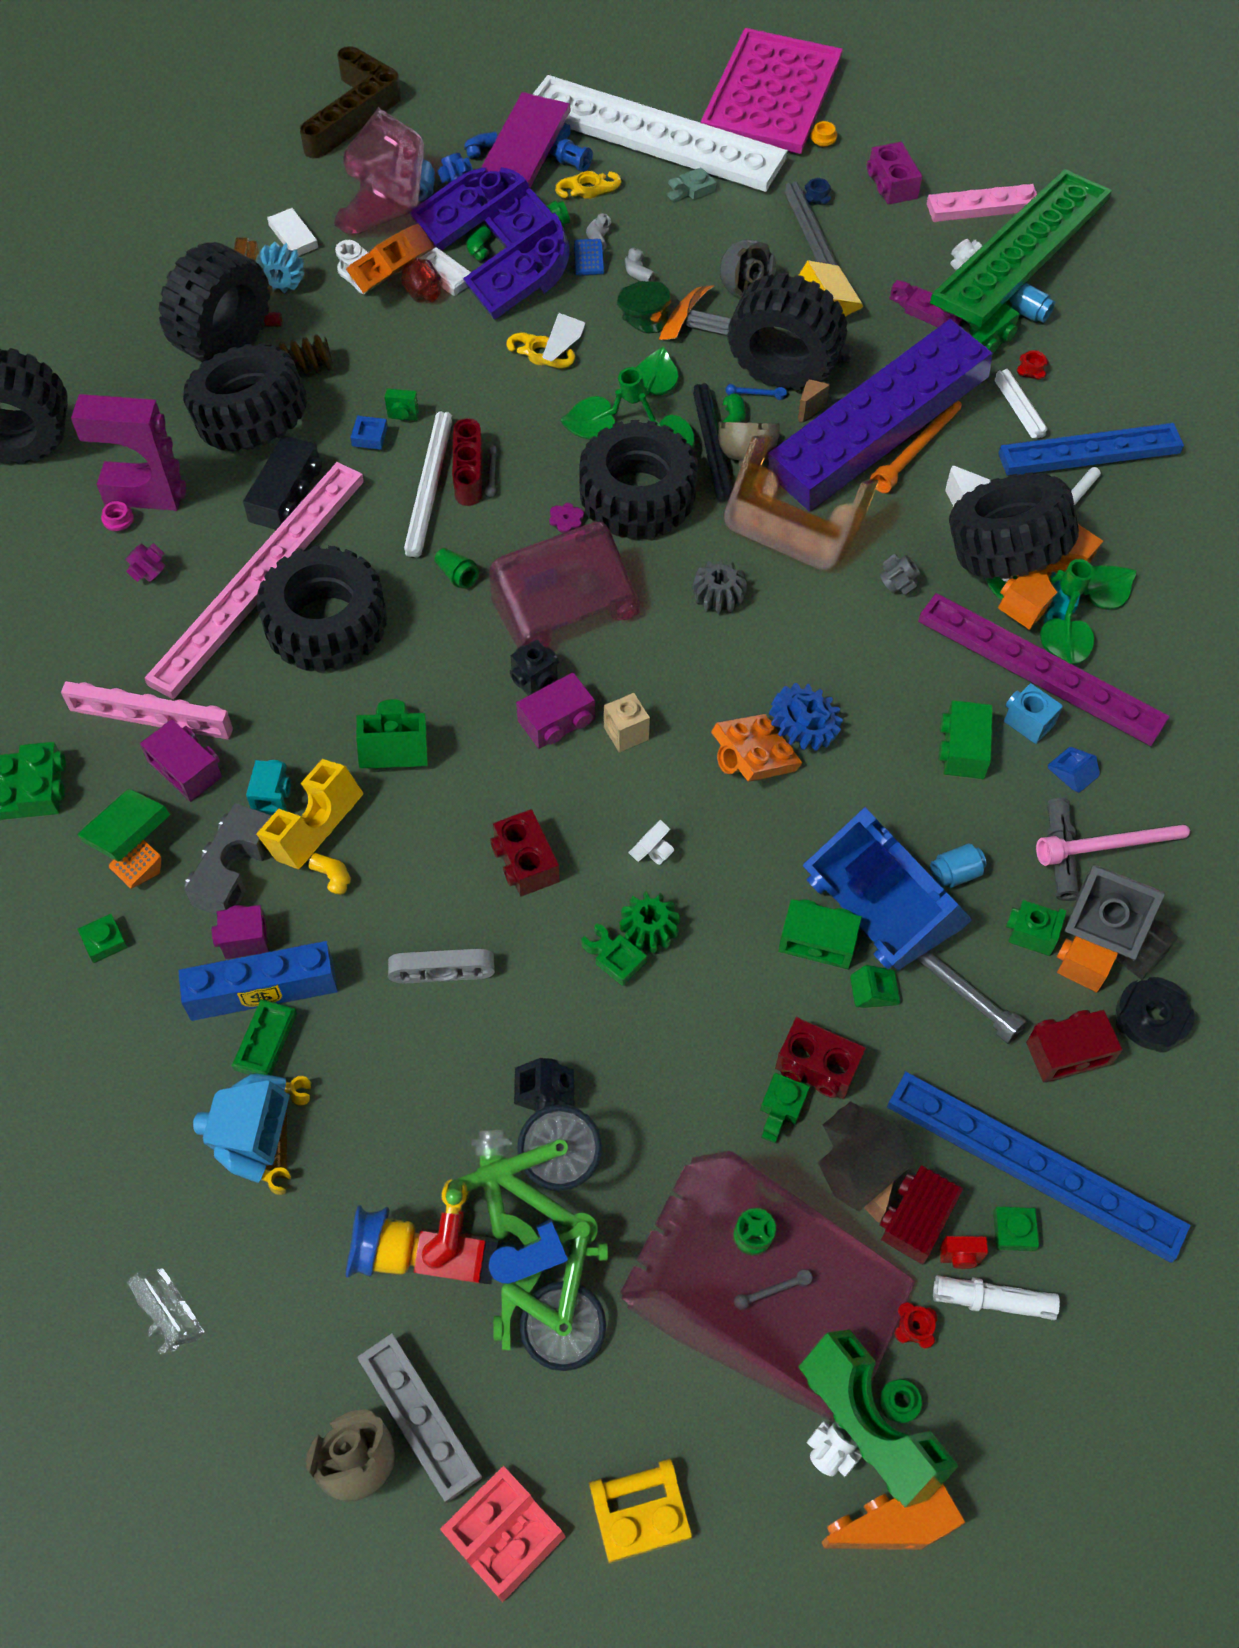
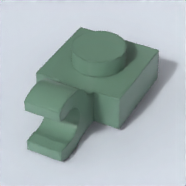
(693, 184)

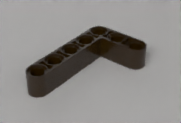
(373, 88)

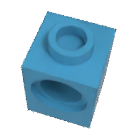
(1032, 712)

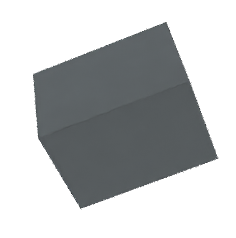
(1114, 911)

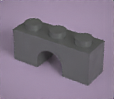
(212, 884)

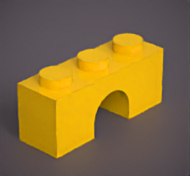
(330, 797)

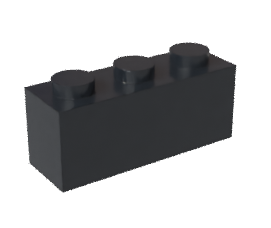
(282, 482)

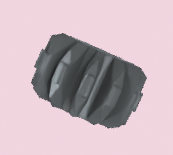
(719, 586)

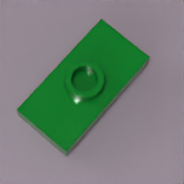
(264, 1038)

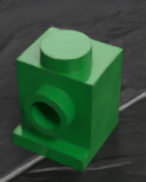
(1035, 927)

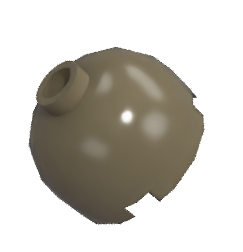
(736, 437)
(352, 1457)

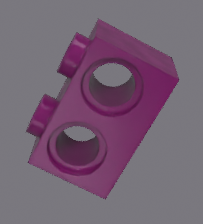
(894, 173)

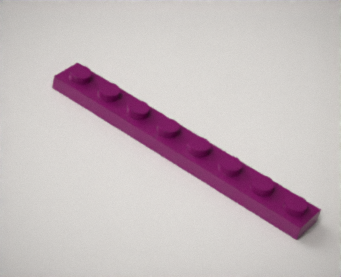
(1044, 669)

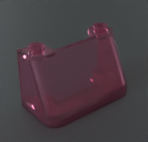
(389, 165)
(561, 584)

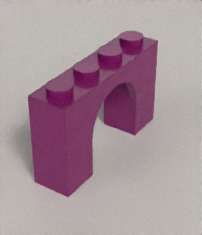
(140, 427)

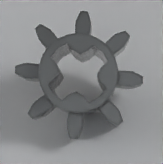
(900, 574)

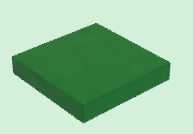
(123, 824)

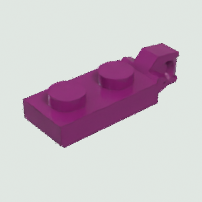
(917, 304)

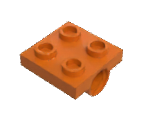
(754, 748)

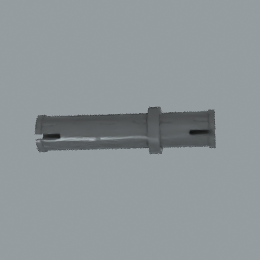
(1061, 827)

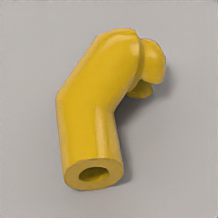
(335, 871)

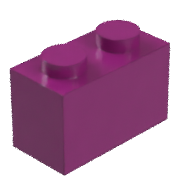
(556, 710)
(182, 759)

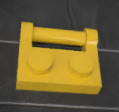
(644, 1525)

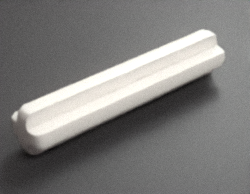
(1020, 404)

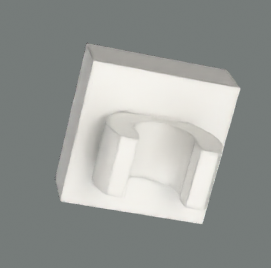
(653, 844)

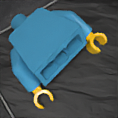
(248, 1124)

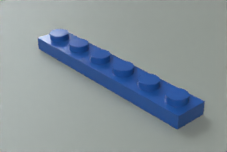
(1090, 449)

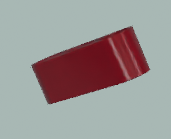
(467, 462)

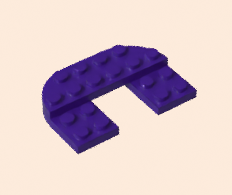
(532, 235)

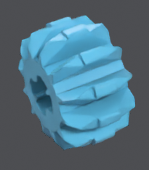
(281, 266)

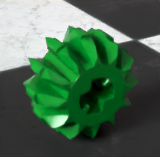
(636, 920)

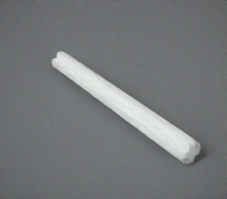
(428, 485)

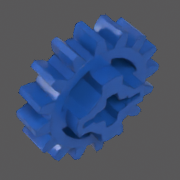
(805, 716)

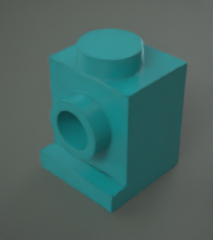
(268, 786)

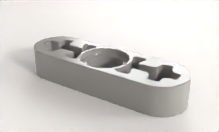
(441, 966)

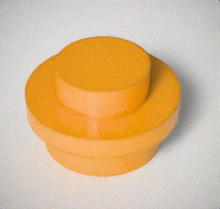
(824, 134)

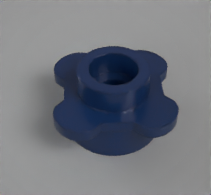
(818, 191)

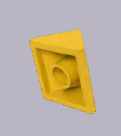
(834, 280)

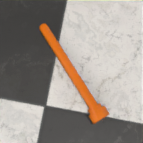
(888, 474)

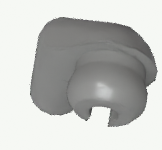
(598, 228)
(635, 266)

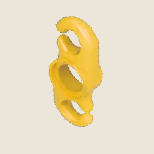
(600, 185)
(531, 343)

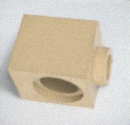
(626, 722)

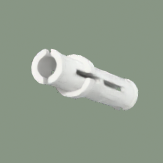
(995, 1297)

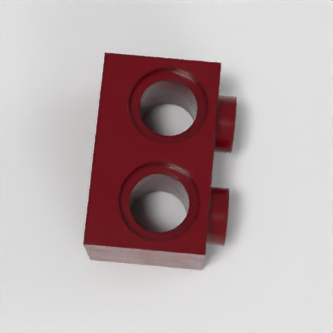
(531, 851)
(824, 1049)

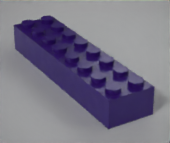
(880, 414)

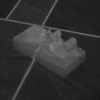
(167, 1308)

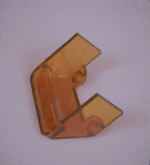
(792, 531)

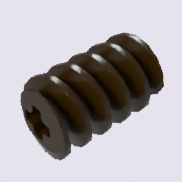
(309, 354)

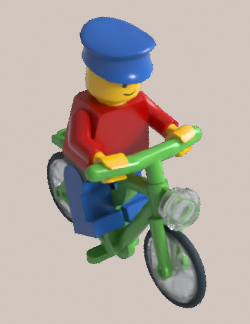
(559, 1322)

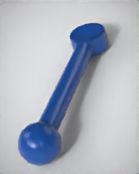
(779, 393)

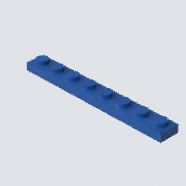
(1040, 1167)

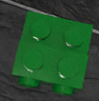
(31, 781)

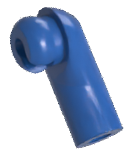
(478, 142)

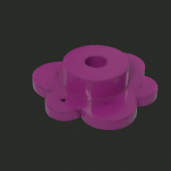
(566, 517)

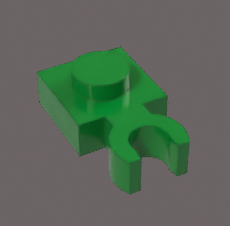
(616, 957)

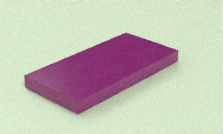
(528, 135)

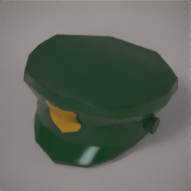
(645, 305)

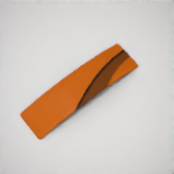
(680, 313)

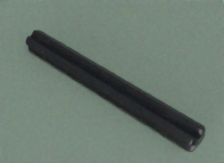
(710, 433)

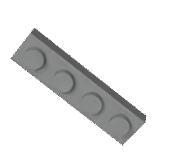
(419, 1418)

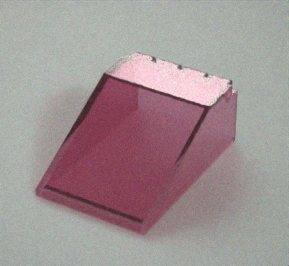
(700, 1271)

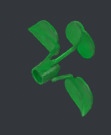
(653, 375)
(1107, 589)

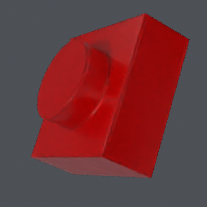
(963, 1251)

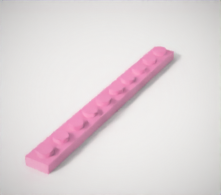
(241, 593)

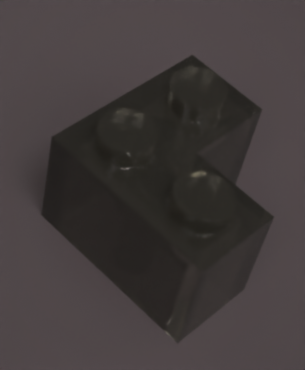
(865, 1155)

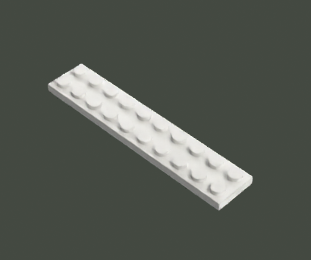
(666, 135)

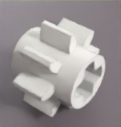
(963, 252)
(833, 1450)

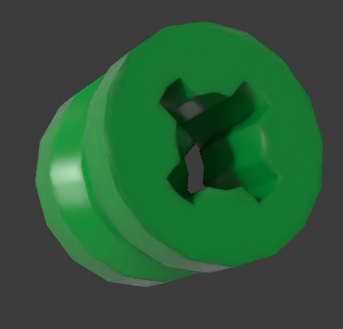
(759, 1225)

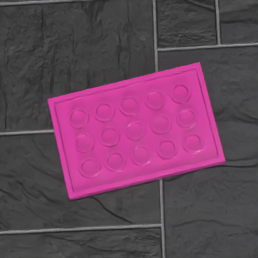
(773, 89)

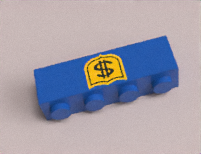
(269, 976)

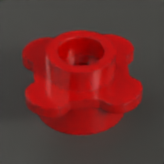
(1032, 364)
(924, 1316)

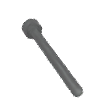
(1007, 1024)

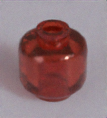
(422, 280)

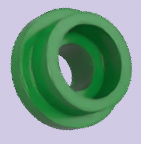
(894, 1412)

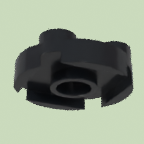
(1140, 1027)

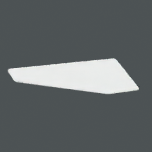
(564, 334)

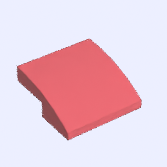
(502, 1533)

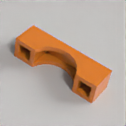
(1031, 594)

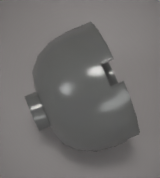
(744, 264)

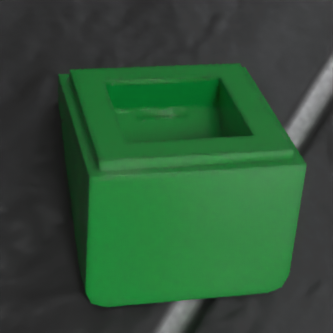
(874, 987)

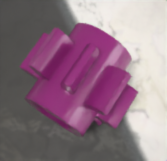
(145, 562)

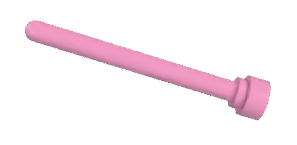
(1053, 850)

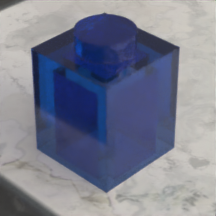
(874, 873)

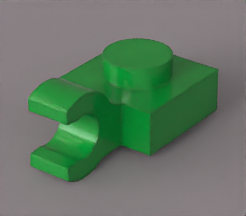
(782, 1103)

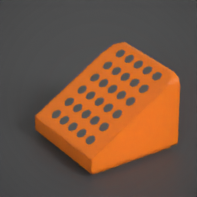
(138, 865)

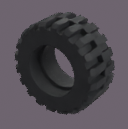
(213, 301)
(798, 308)
(245, 397)
(43, 406)
(644, 450)
(1014, 525)
(317, 576)

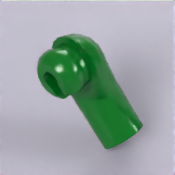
(476, 241)
(735, 407)

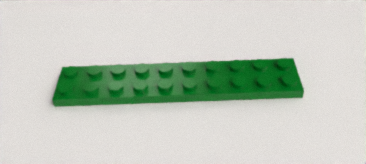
(1020, 248)

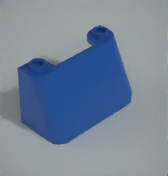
(909, 916)

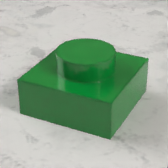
(401, 404)
(102, 938)
(1015, 1229)

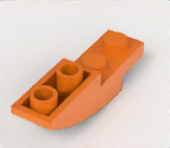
(389, 257)

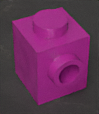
(241, 931)

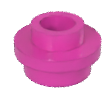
(117, 516)

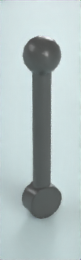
(490, 490)
(802, 1279)

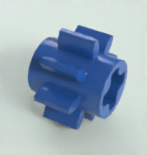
(453, 167)

